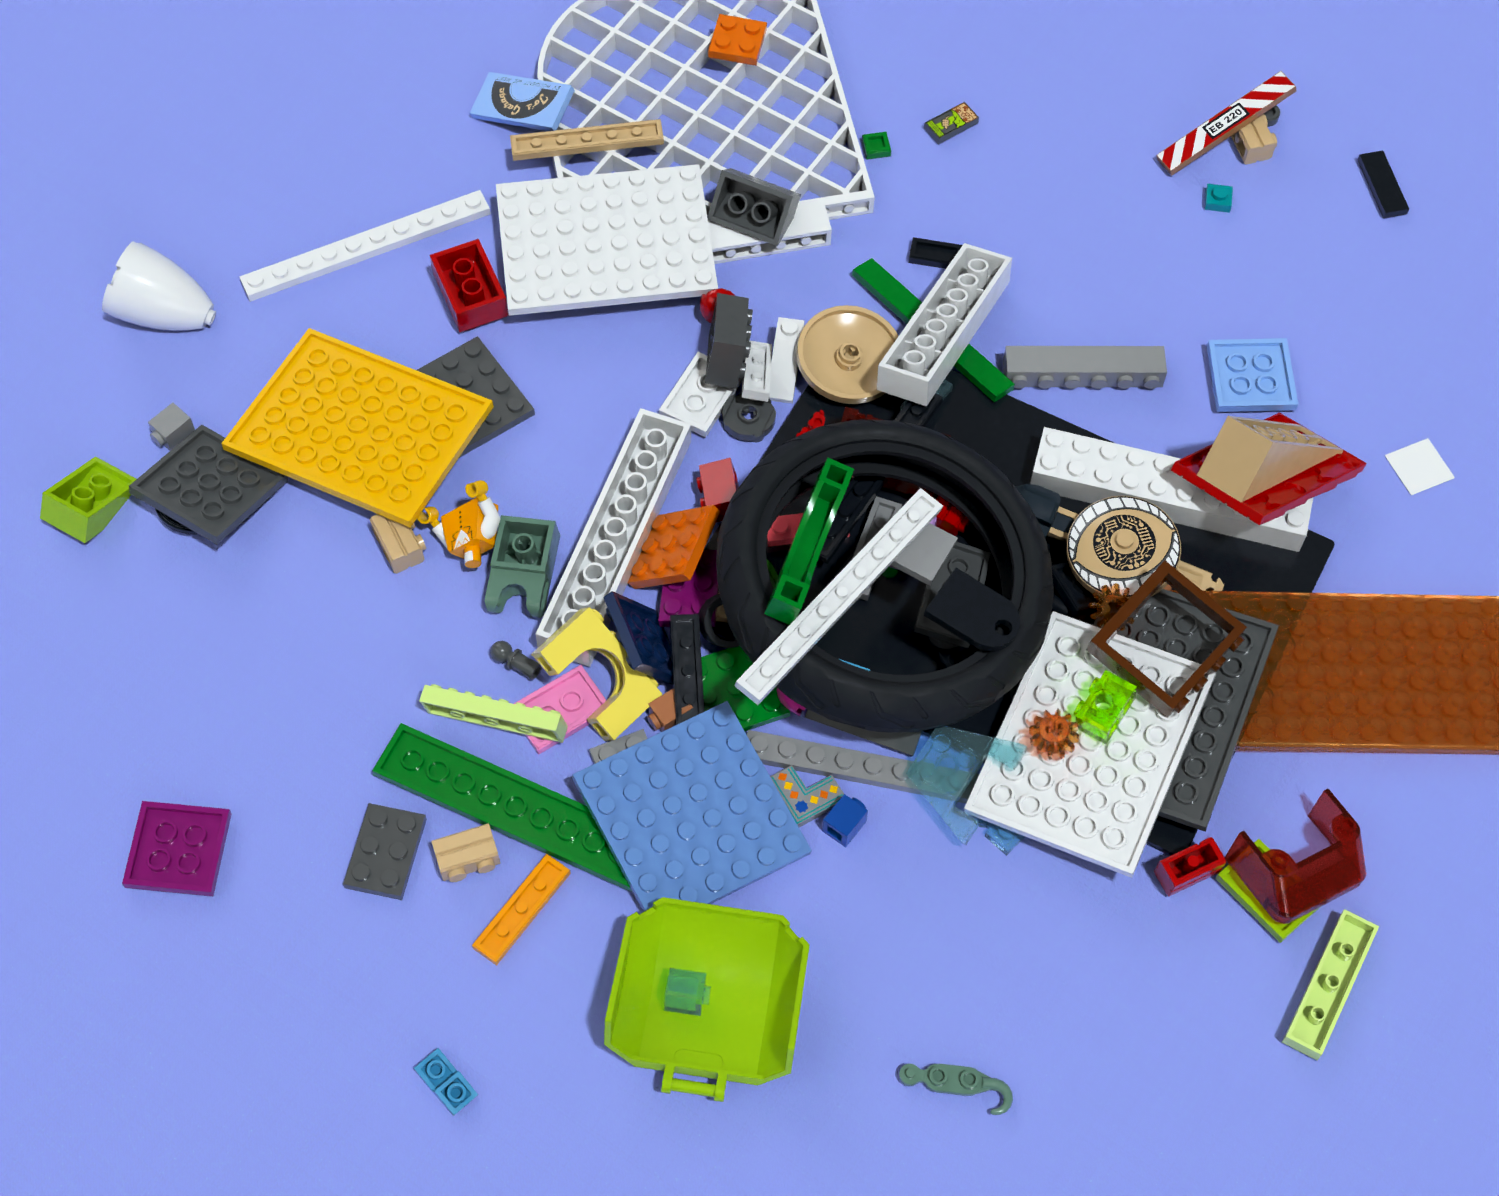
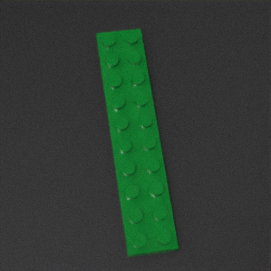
(498, 798)

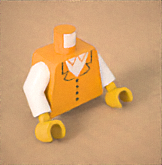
(469, 528)

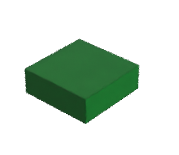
(876, 145)

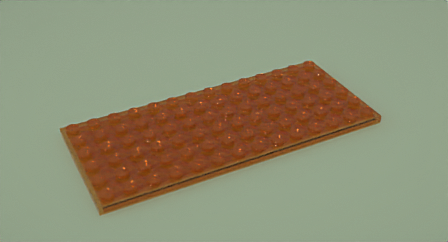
(1374, 673)

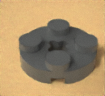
(748, 429)

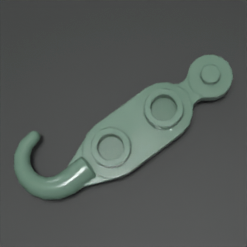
(956, 1081)

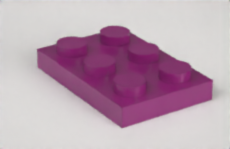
(690, 595)

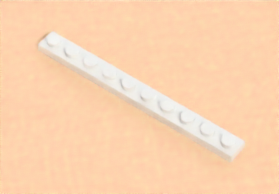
(364, 245)
(838, 597)

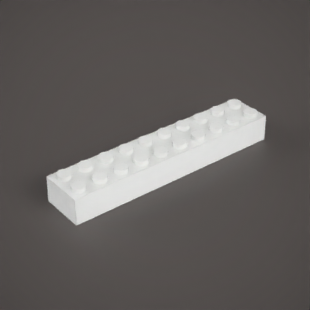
(1101, 469)
(619, 521)

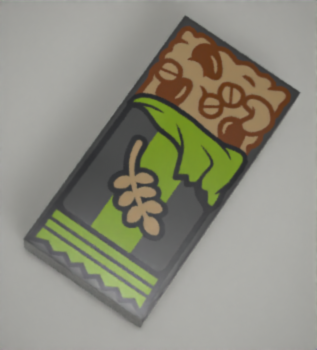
(951, 122)

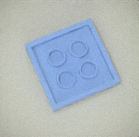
(1252, 375)

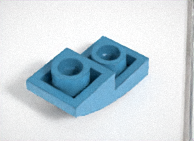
(445, 1081)

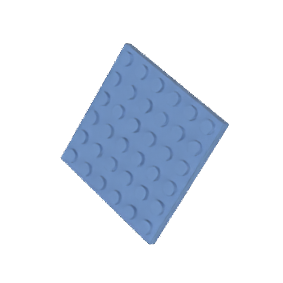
(691, 812)

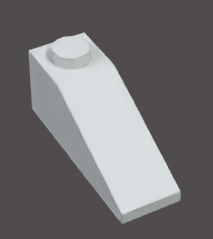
(784, 360)

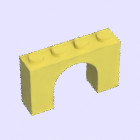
(632, 688)

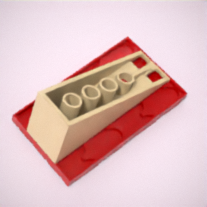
(1267, 466)

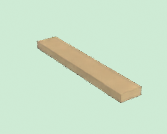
(586, 139)

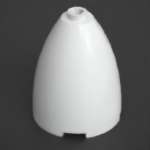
(156, 293)

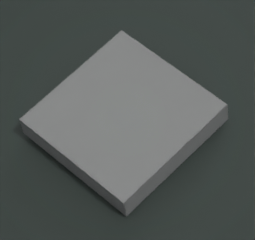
(926, 554)

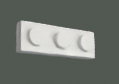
(758, 372)

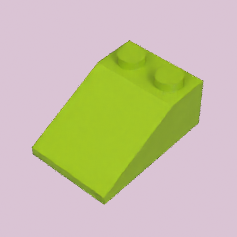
(86, 499)

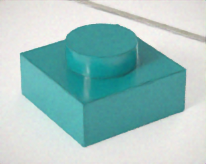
(1218, 198)

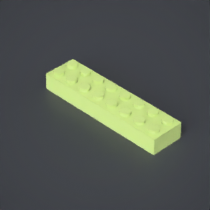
(494, 713)
(1330, 985)

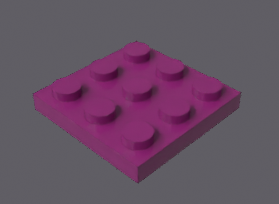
(177, 848)

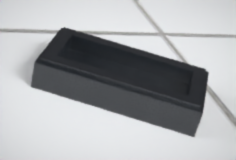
(932, 252)

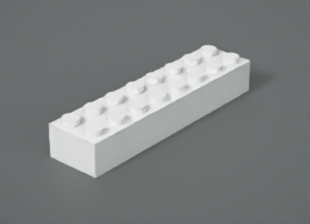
(944, 324)

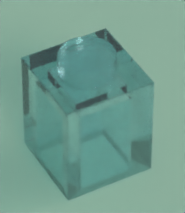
(686, 992)

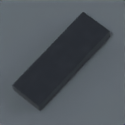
(1383, 184)

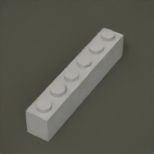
(1085, 366)

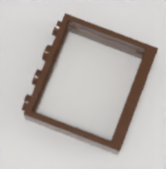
(1124, 669)

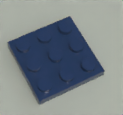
(641, 635)

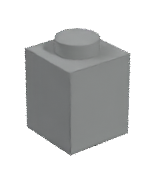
(170, 427)

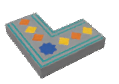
(803, 802)

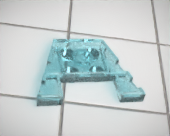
(949, 765)

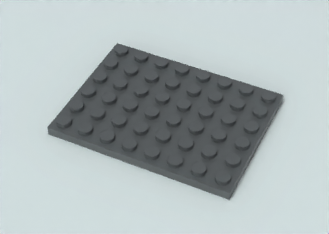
(1183, 630)

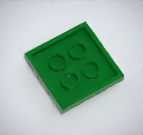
(719, 676)

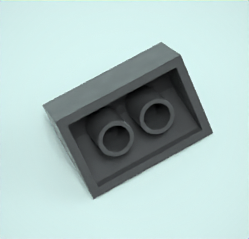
(753, 206)

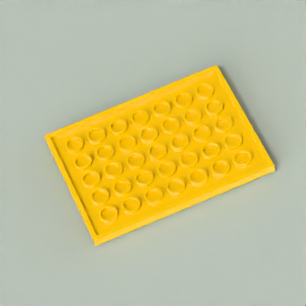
(358, 426)

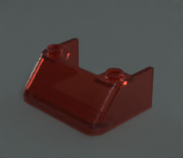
(1295, 889)

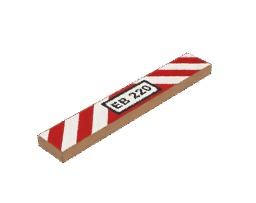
(1226, 123)

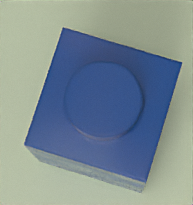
(845, 820)

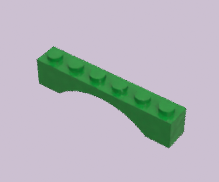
(808, 541)

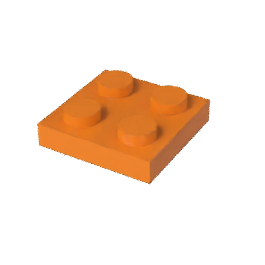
(737, 39)

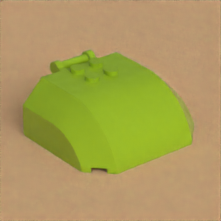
(753, 1004)

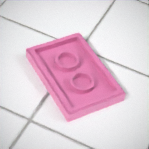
(571, 695)

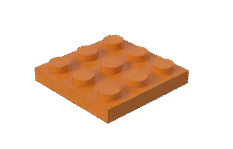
(673, 547)

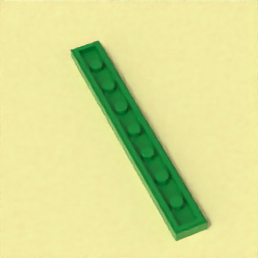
(905, 304)

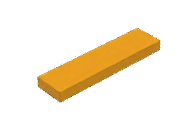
(521, 909)

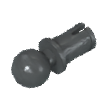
(502, 651)

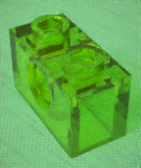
(1103, 722)

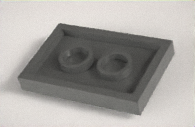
(385, 851)

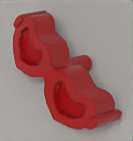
(817, 421)

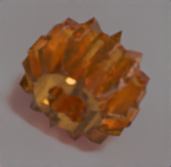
(1109, 596)
(1063, 729)

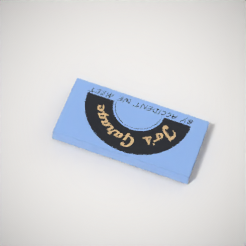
(522, 101)

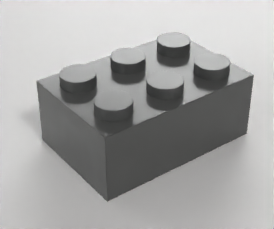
(728, 341)

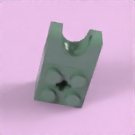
(522, 563)

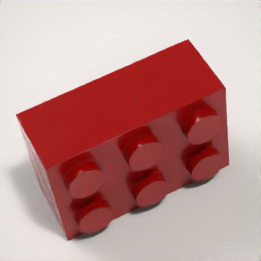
(469, 285)

